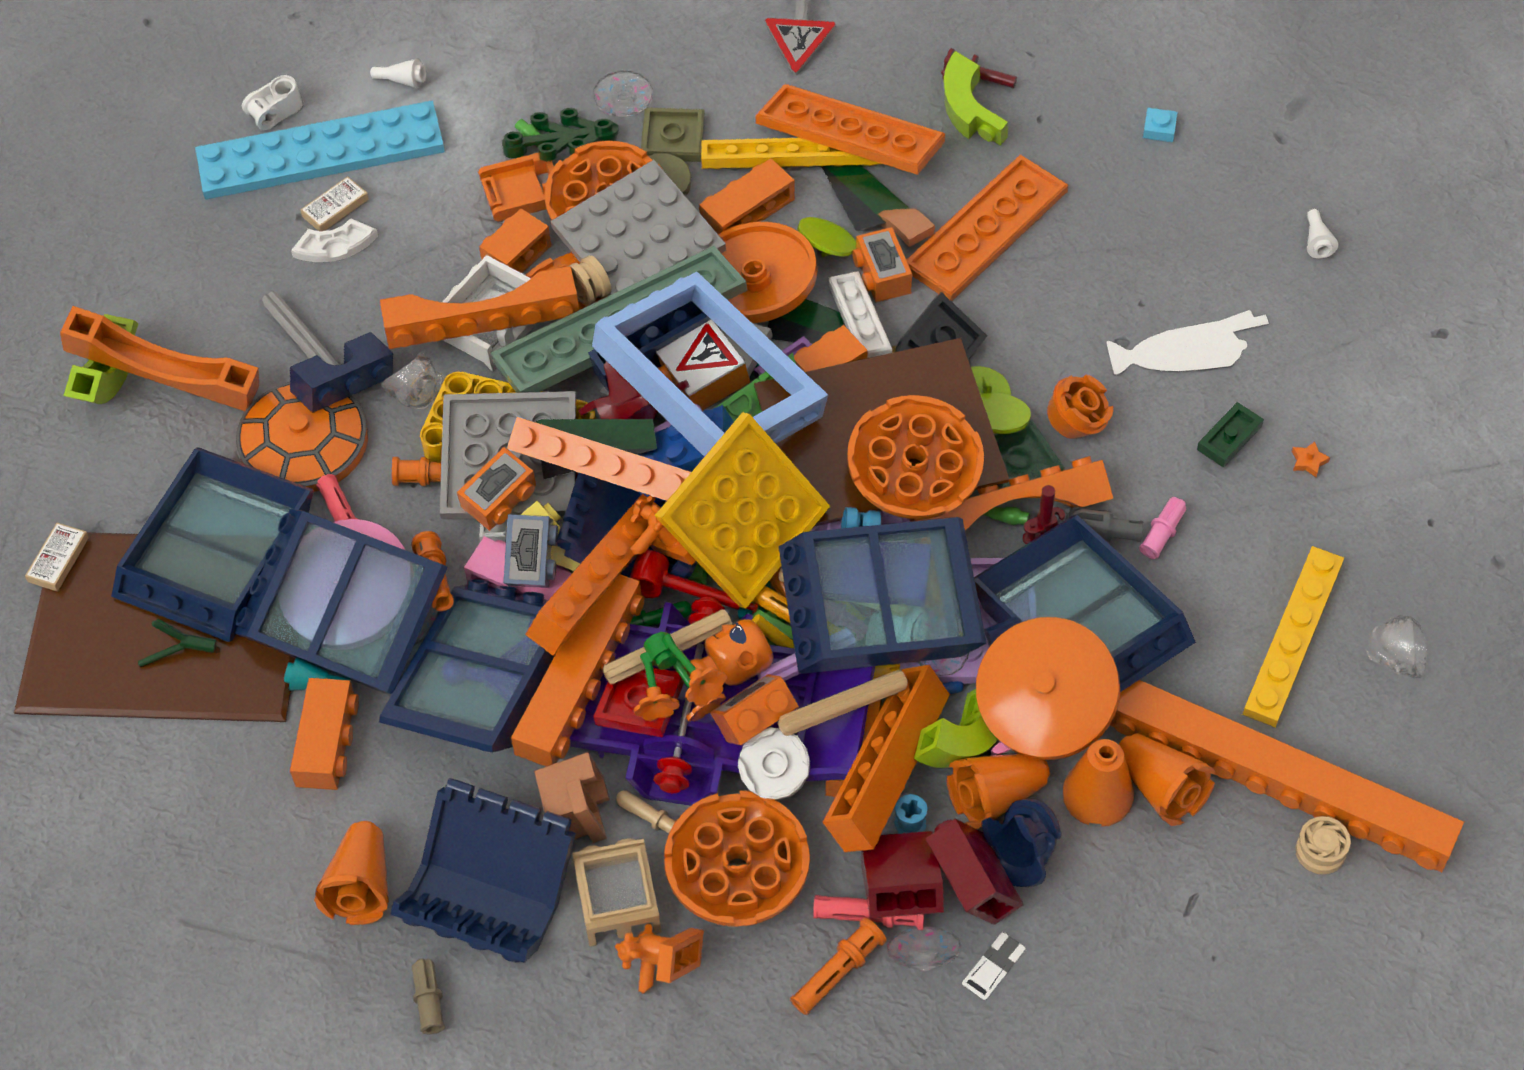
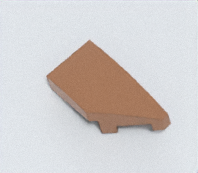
(908, 224)

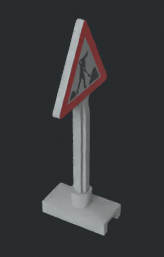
(799, 37)

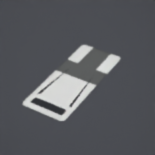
(993, 966)

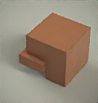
(574, 791)

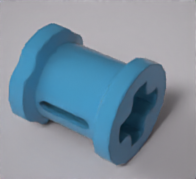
(908, 806)

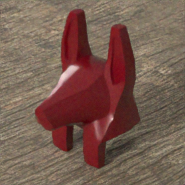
(623, 399)

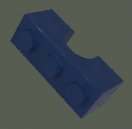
(322, 384)

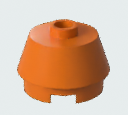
(1079, 407)

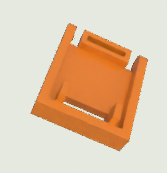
(514, 185)

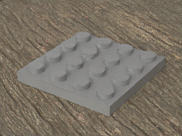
(636, 227)
(481, 426)

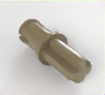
(427, 997)

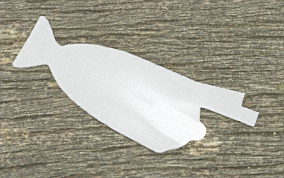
(1188, 347)

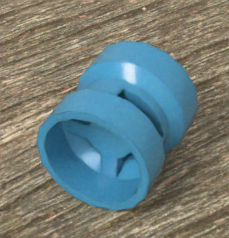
(854, 518)

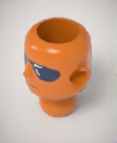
(737, 651)

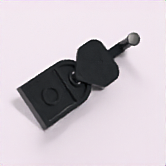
(941, 323)

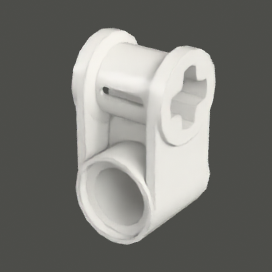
(275, 102)

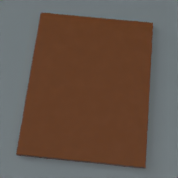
(865, 384)

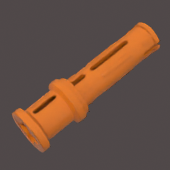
(415, 471)
(432, 550)
(850, 955)

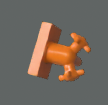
(656, 534)
(672, 955)

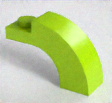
(962, 108)
(97, 381)
(946, 742)

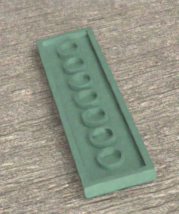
(563, 346)

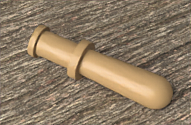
(640, 808)

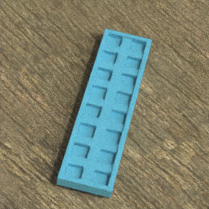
(319, 149)

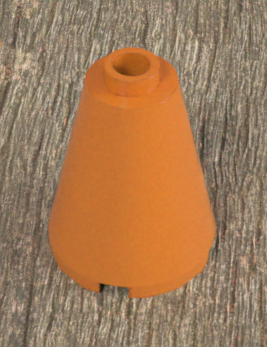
(1167, 777)
(992, 783)
(1099, 785)
(356, 877)

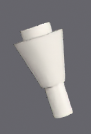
(408, 73)
(1320, 239)

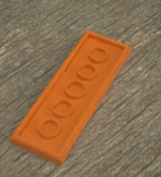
(851, 128)
(985, 227)

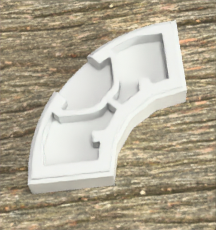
(335, 243)

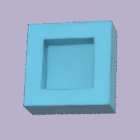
(1160, 124)

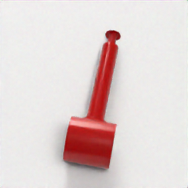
(652, 570)

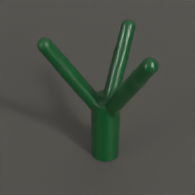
(187, 641)

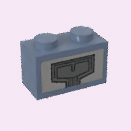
(529, 551)

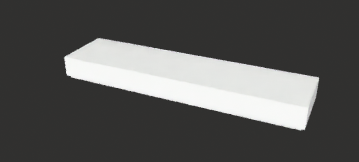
(859, 313)

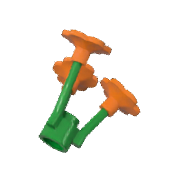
(703, 686)

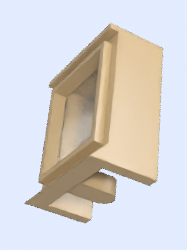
(616, 888)

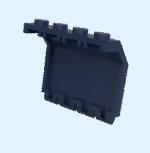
(593, 512)
(489, 872)

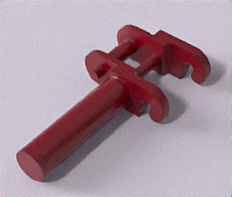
(986, 74)
(1046, 518)

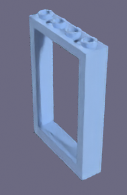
(778, 421)

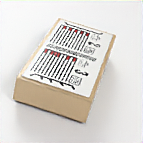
(334, 204)
(57, 556)

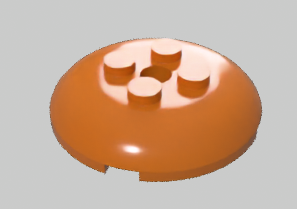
(589, 172)
(918, 430)
(730, 829)

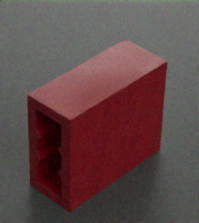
(974, 871)
(902, 876)

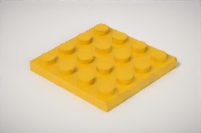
(741, 508)

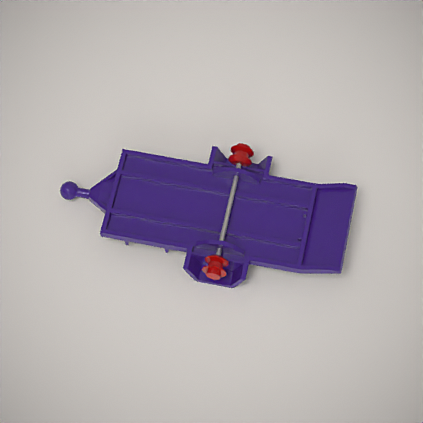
(666, 775)

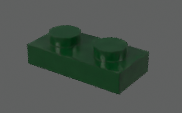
(1230, 434)

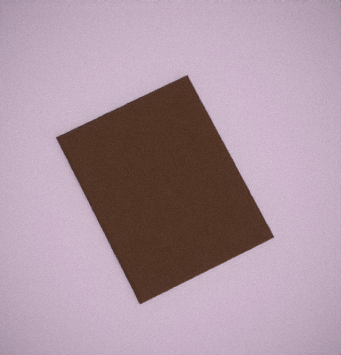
(90, 648)

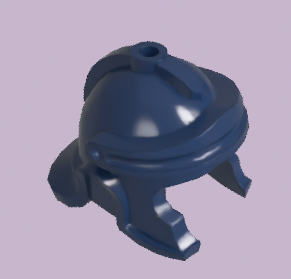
(1024, 840)

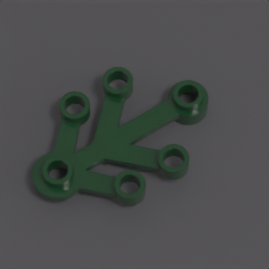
(559, 136)

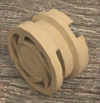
(590, 280)
(1322, 845)

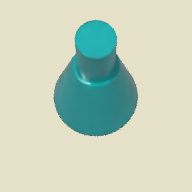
(301, 670)

